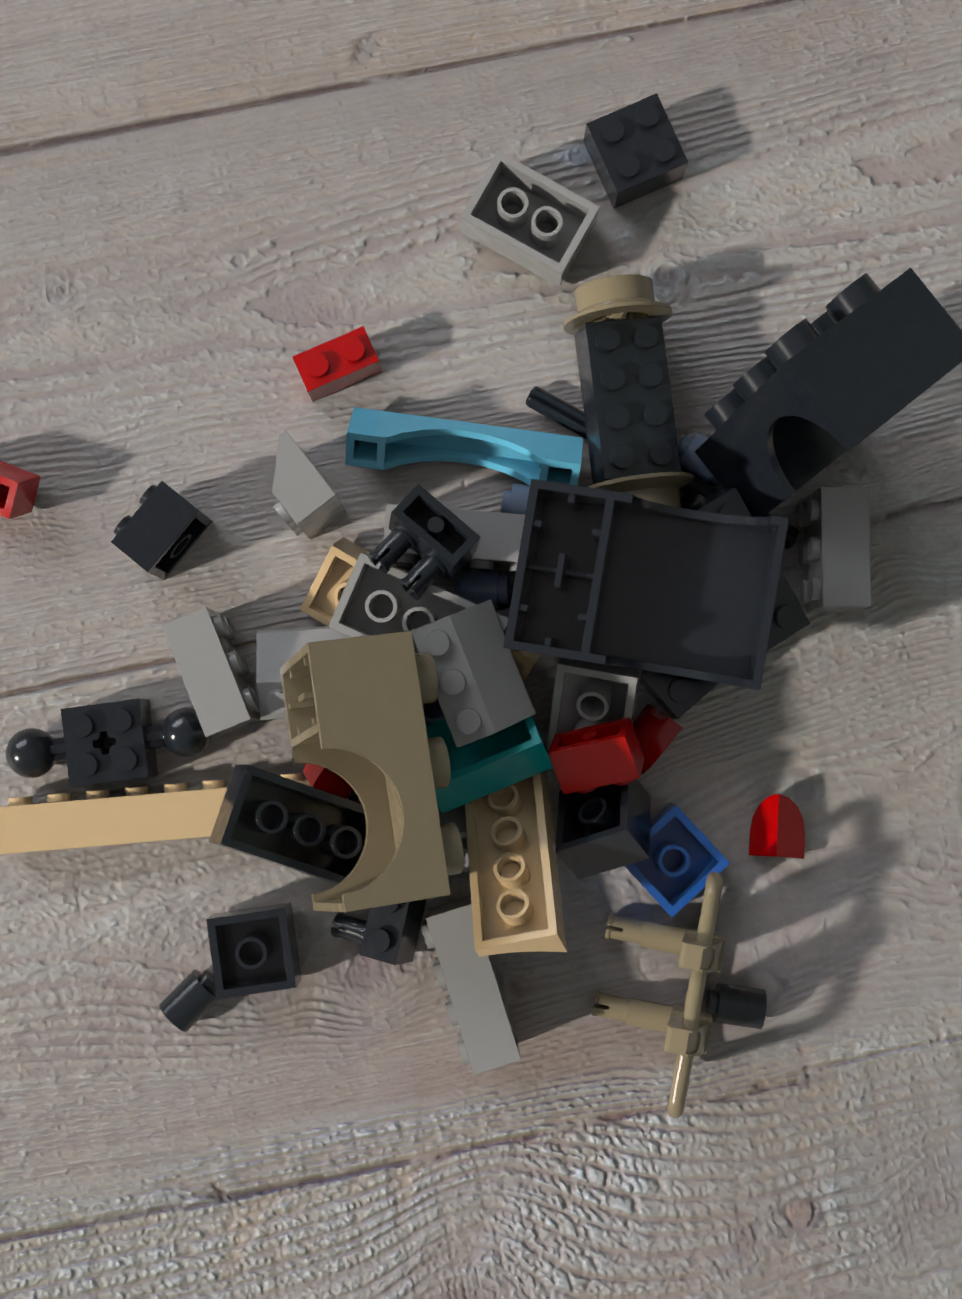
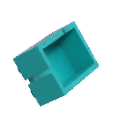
(490, 761)

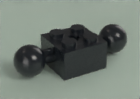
(85, 728)

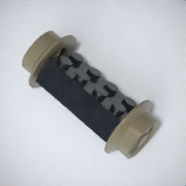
(627, 388)

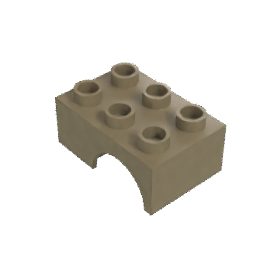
(362, 716)

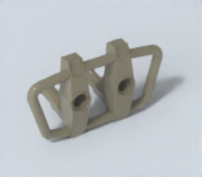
(685, 1026)

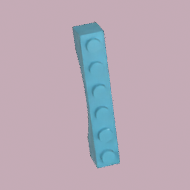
(394, 439)

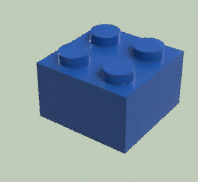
(677, 861)

